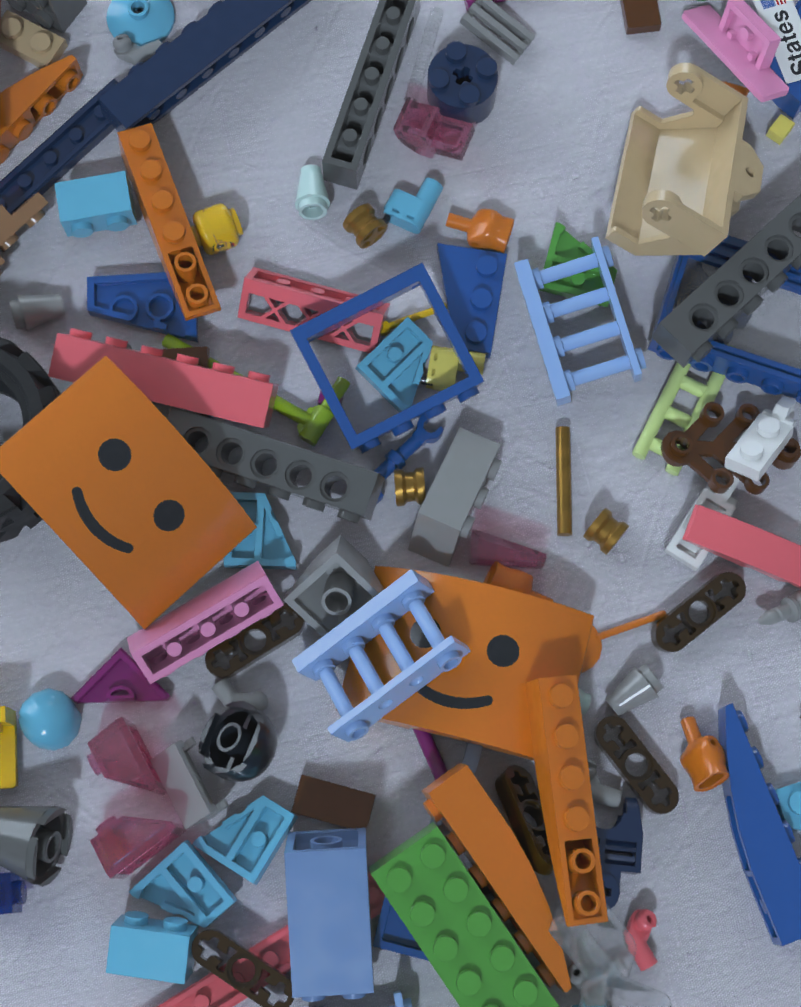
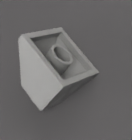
(333, 586)

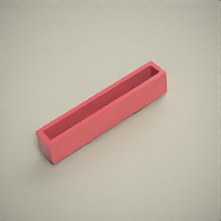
(171, 381)

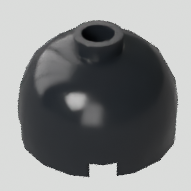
(238, 743)

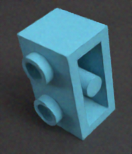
(95, 204)
(151, 947)

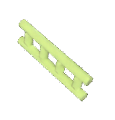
(664, 410)

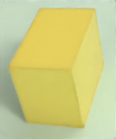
(780, 129)

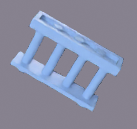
(555, 347)
(358, 629)

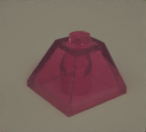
(123, 757)
(131, 842)

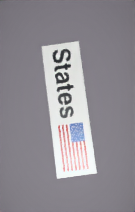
(786, 23)

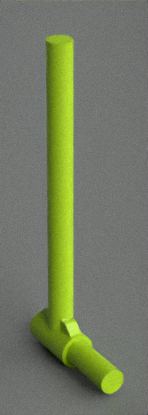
(310, 422)

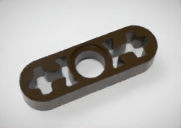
(725, 603)
(253, 656)
(652, 766)
(520, 795)
(224, 945)

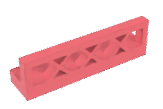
(306, 296)

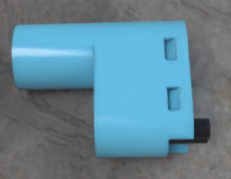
(412, 211)

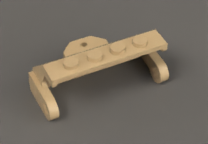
(684, 171)

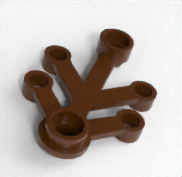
(720, 448)

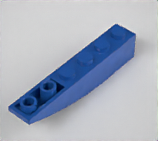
(759, 832)

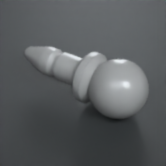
(788, 610)

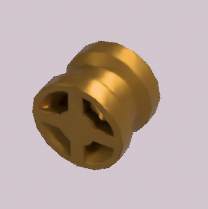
(365, 225)
(409, 486)
(606, 531)

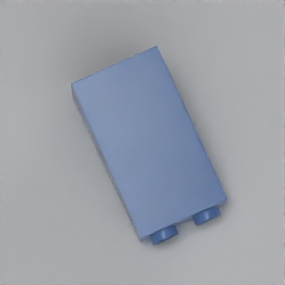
(329, 914)

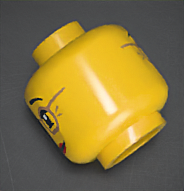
(216, 228)

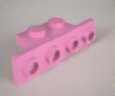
(742, 44)

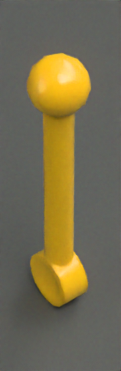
(387, 326)

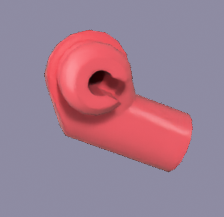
(640, 927)

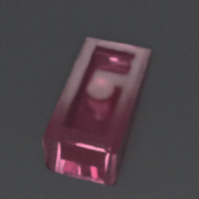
(488, 548)

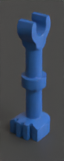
(396, 458)

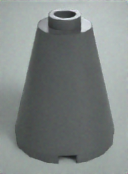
(33, 841)

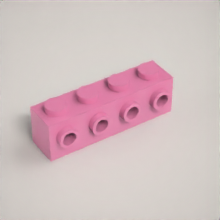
(204, 622)

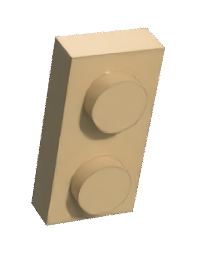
(30, 40)

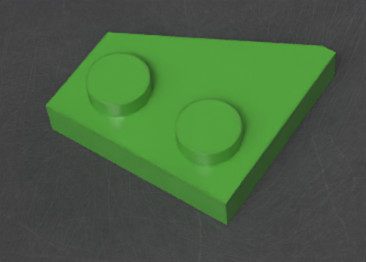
(567, 248)

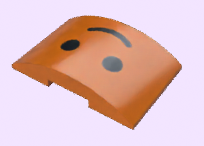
(124, 491)
(510, 643)

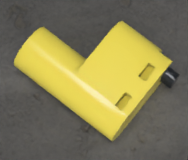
(444, 367)

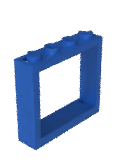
(361, 305)

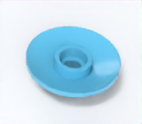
(143, 27)

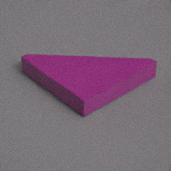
(119, 682)

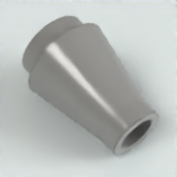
(35, 310)
(636, 689)

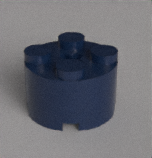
(462, 82)

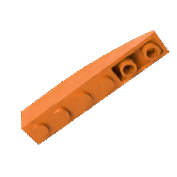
(32, 99)
(167, 221)
(567, 797)
(499, 864)

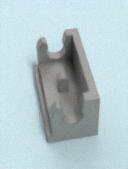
(185, 784)

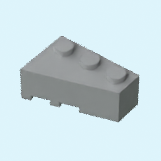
(454, 495)

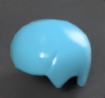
(49, 719)

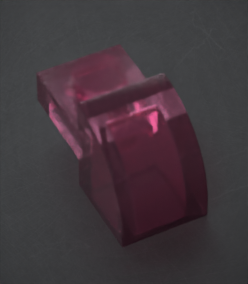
(430, 133)

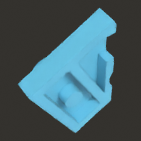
(249, 839)

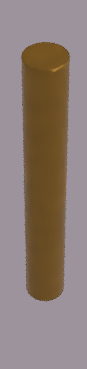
(563, 481)

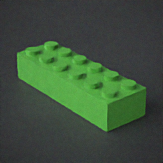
(457, 925)

